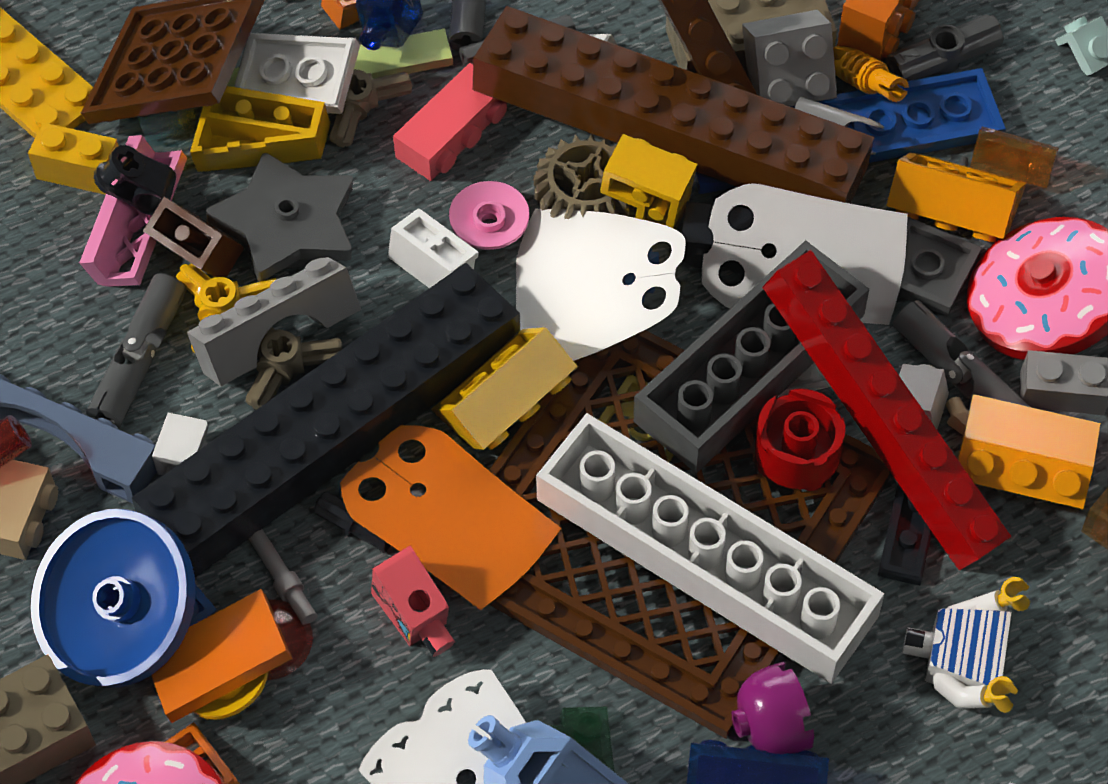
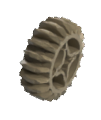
(580, 172)

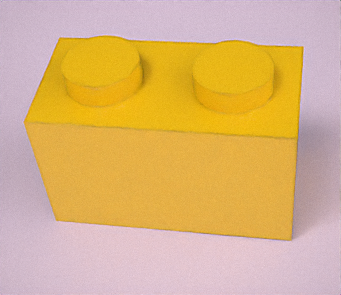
(69, 156)

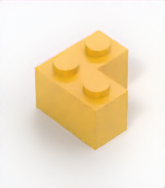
(649, 180)

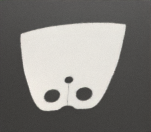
(575, 274)

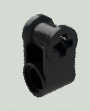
(140, 179)

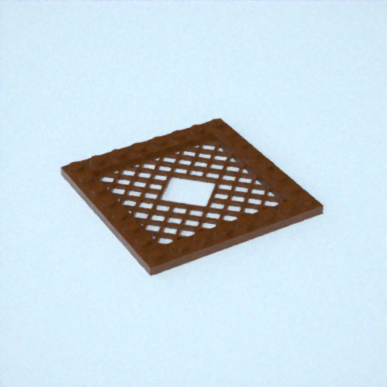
(605, 639)

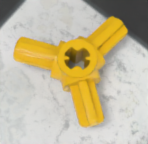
(216, 293)

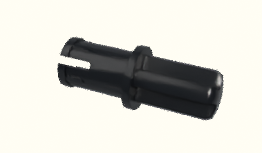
(334, 510)

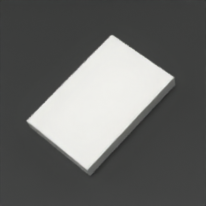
(300, 67)

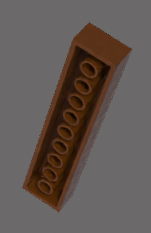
(676, 110)

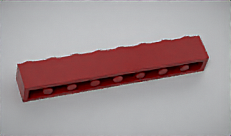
(885, 410)

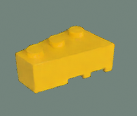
(258, 123)

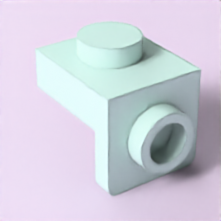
(1087, 43)

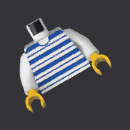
(970, 648)

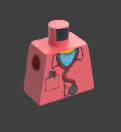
(405, 586)

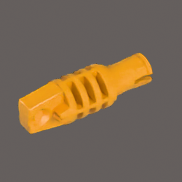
(868, 73)

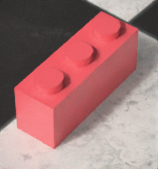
(446, 126)

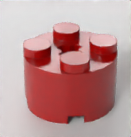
(799, 439)

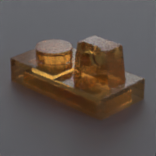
(1014, 157)

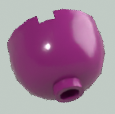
(773, 711)

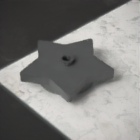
(286, 217)

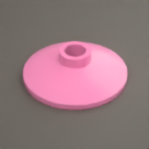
(489, 201)

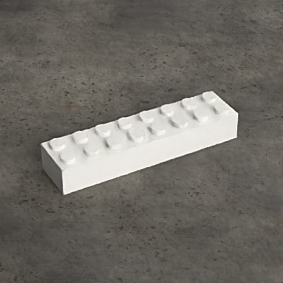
(709, 547)

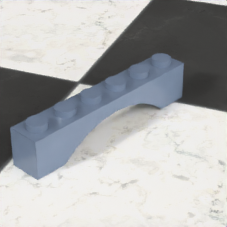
(117, 460)

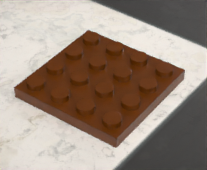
(171, 58)

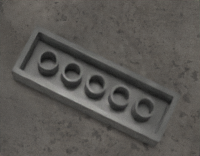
(731, 372)

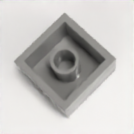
(791, 57)

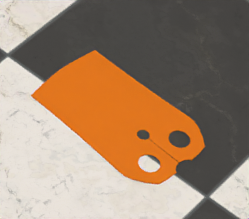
(466, 524)

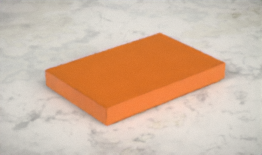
(221, 656)

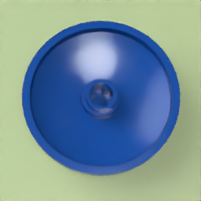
(113, 598)

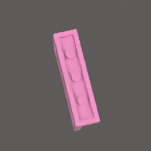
(117, 222)

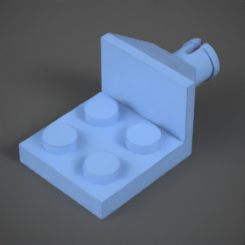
(536, 756)

